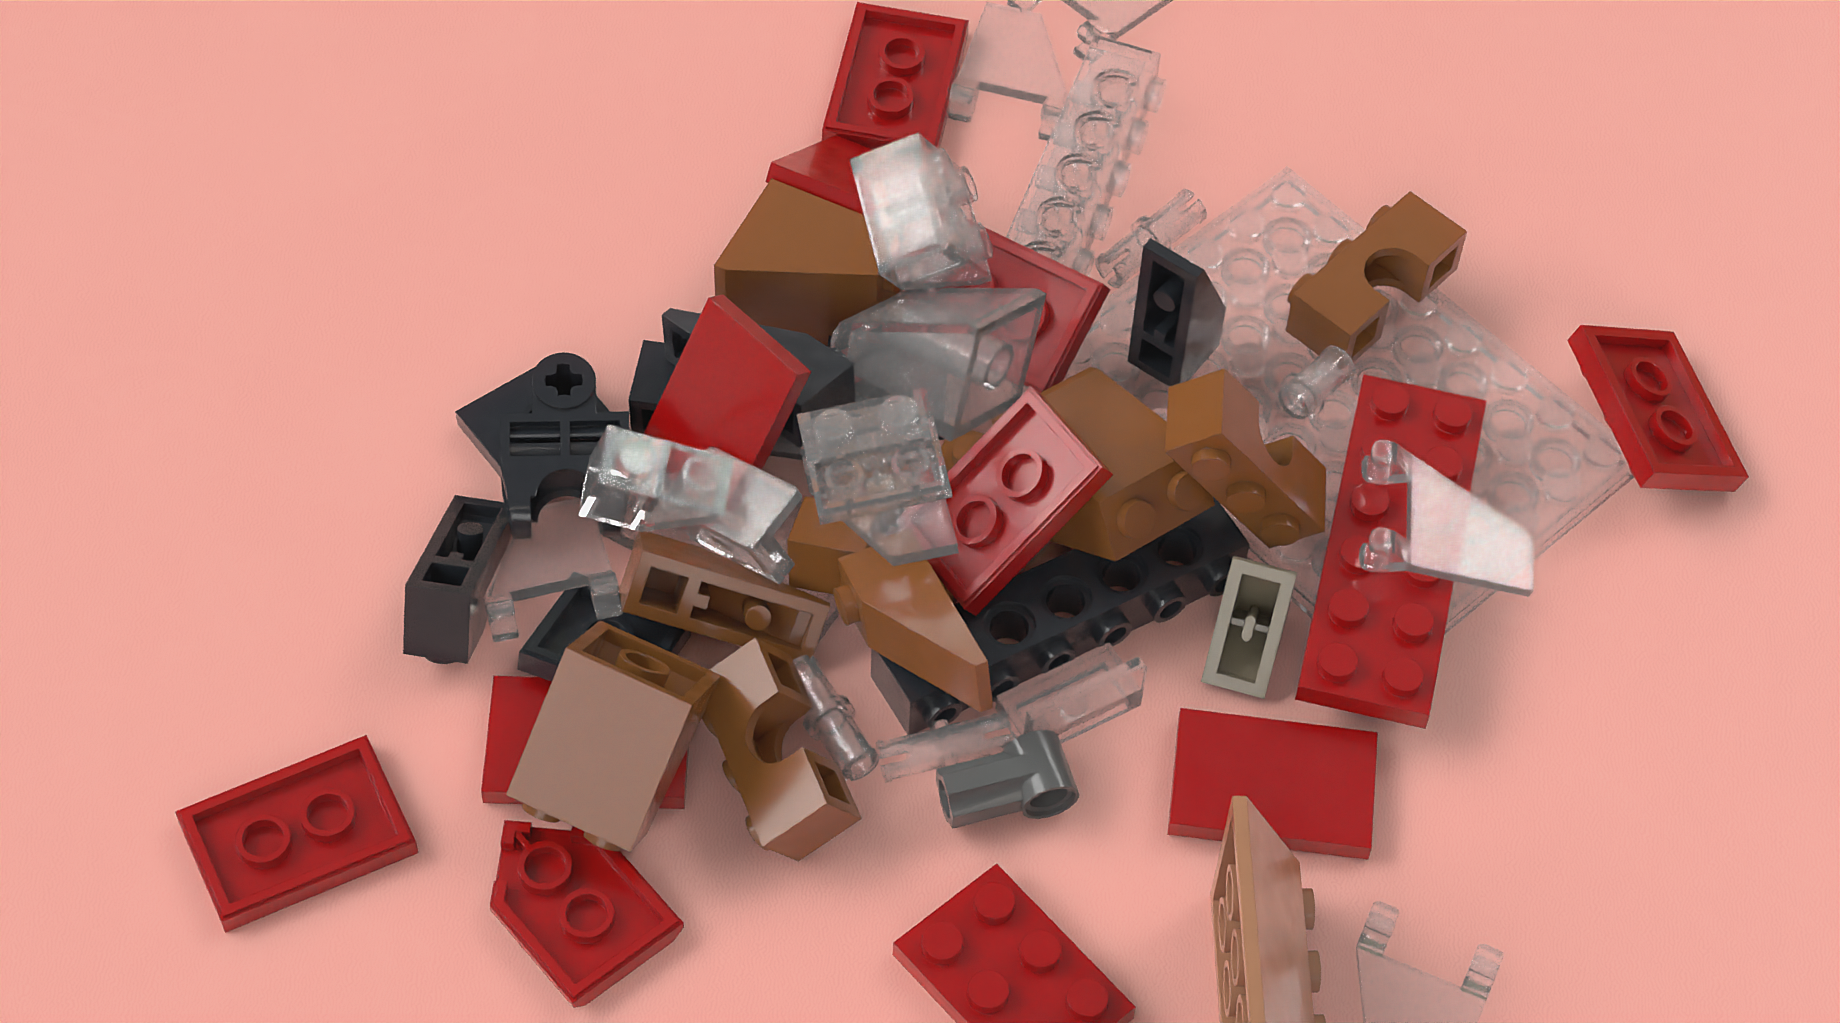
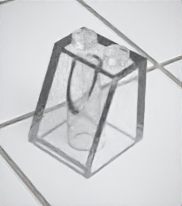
(955, 342)

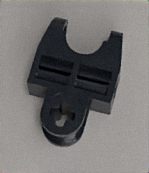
(550, 449)

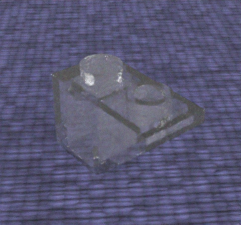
(653, 483)

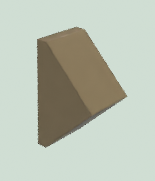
(1249, 627)

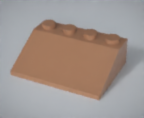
(1261, 926)

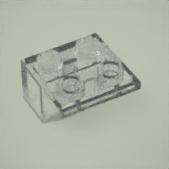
(921, 216)
(873, 456)

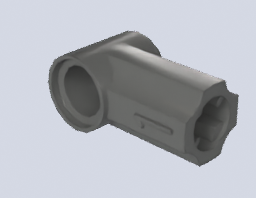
(1025, 777)

